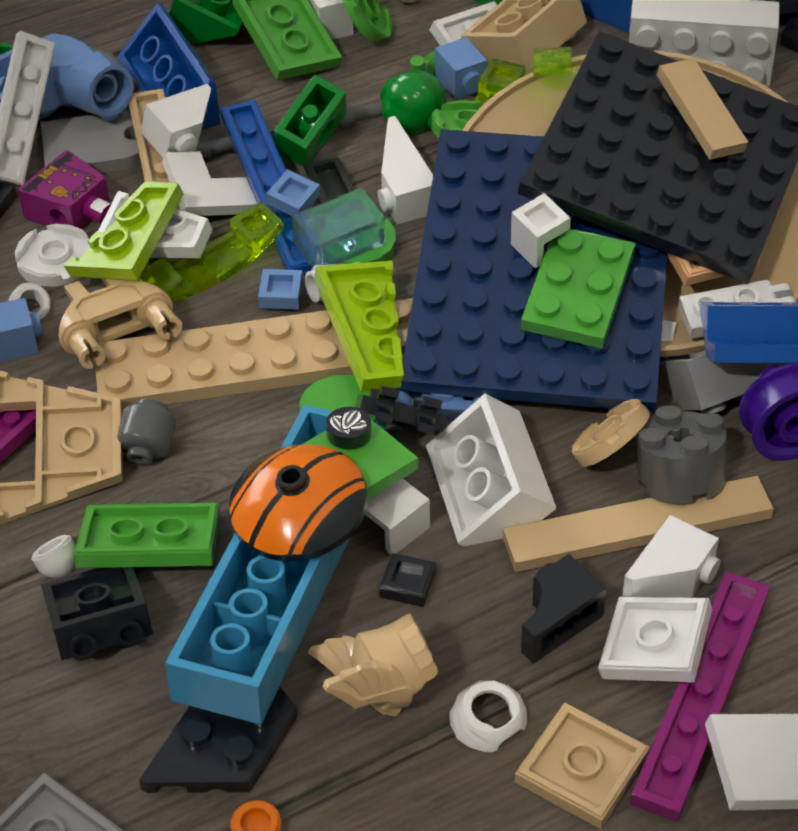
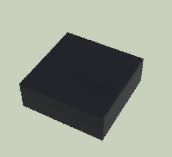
(407, 580)

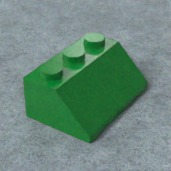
(205, 19)

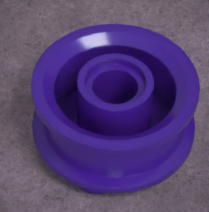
(771, 412)

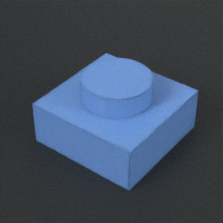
(292, 193)
(280, 289)

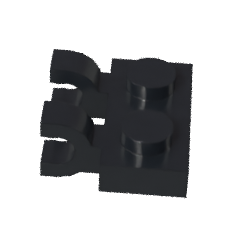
(420, 413)

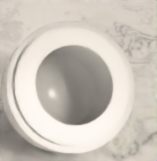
(35, 292)
(55, 557)

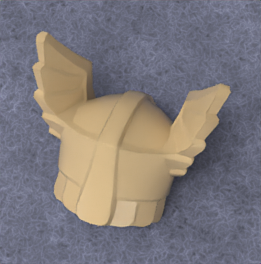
(378, 666)

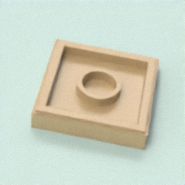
(582, 765)

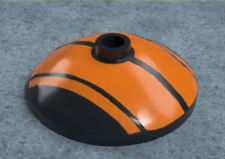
(298, 502)

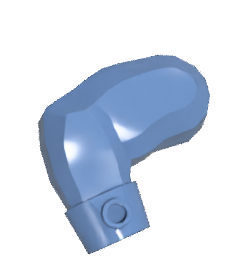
(80, 80)

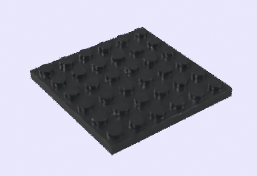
(636, 168)

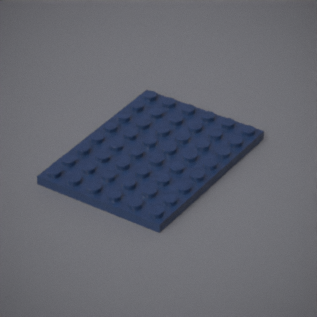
(477, 285)

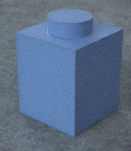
(459, 67)
(18, 330)

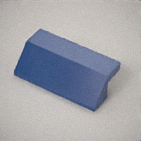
(750, 331)

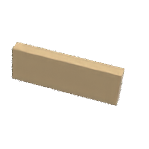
(702, 108)

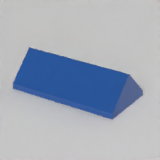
(165, 60)

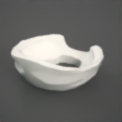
(479, 734)

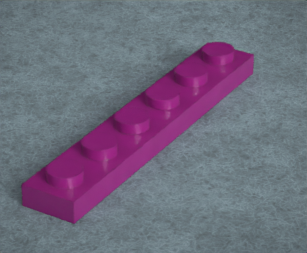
(682, 734)

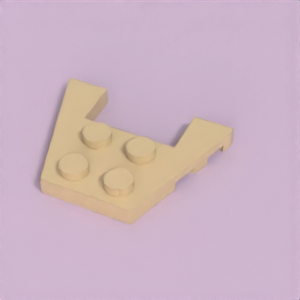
(73, 445)

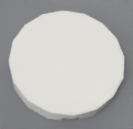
(44, 254)

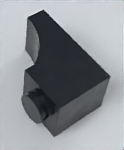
(566, 604)

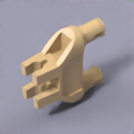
(112, 313)

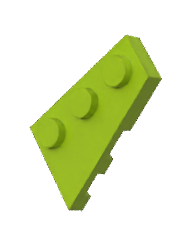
(132, 237)

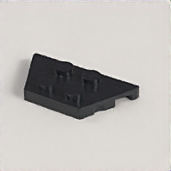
(219, 750)

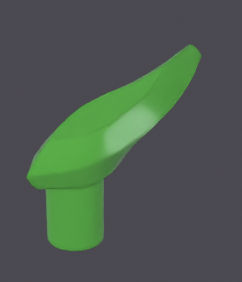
(424, 64)

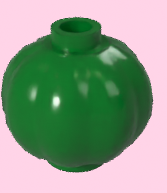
(412, 100)

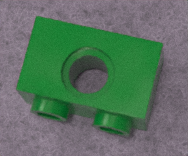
(310, 121)

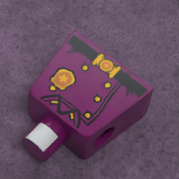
(65, 193)

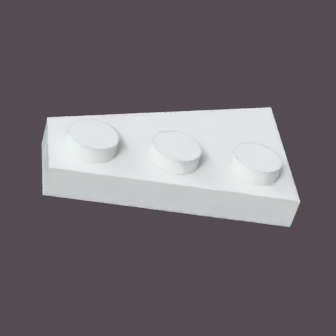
(182, 238)

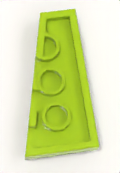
(365, 320)

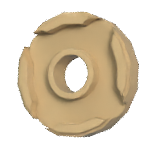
(604, 439)

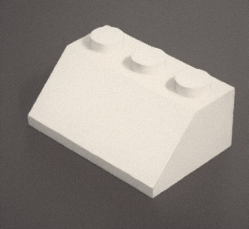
(489, 472)

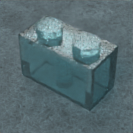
(339, 229)

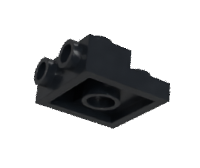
(96, 611)

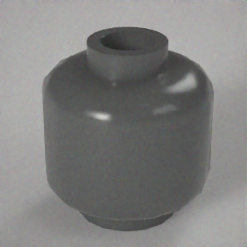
(146, 431)

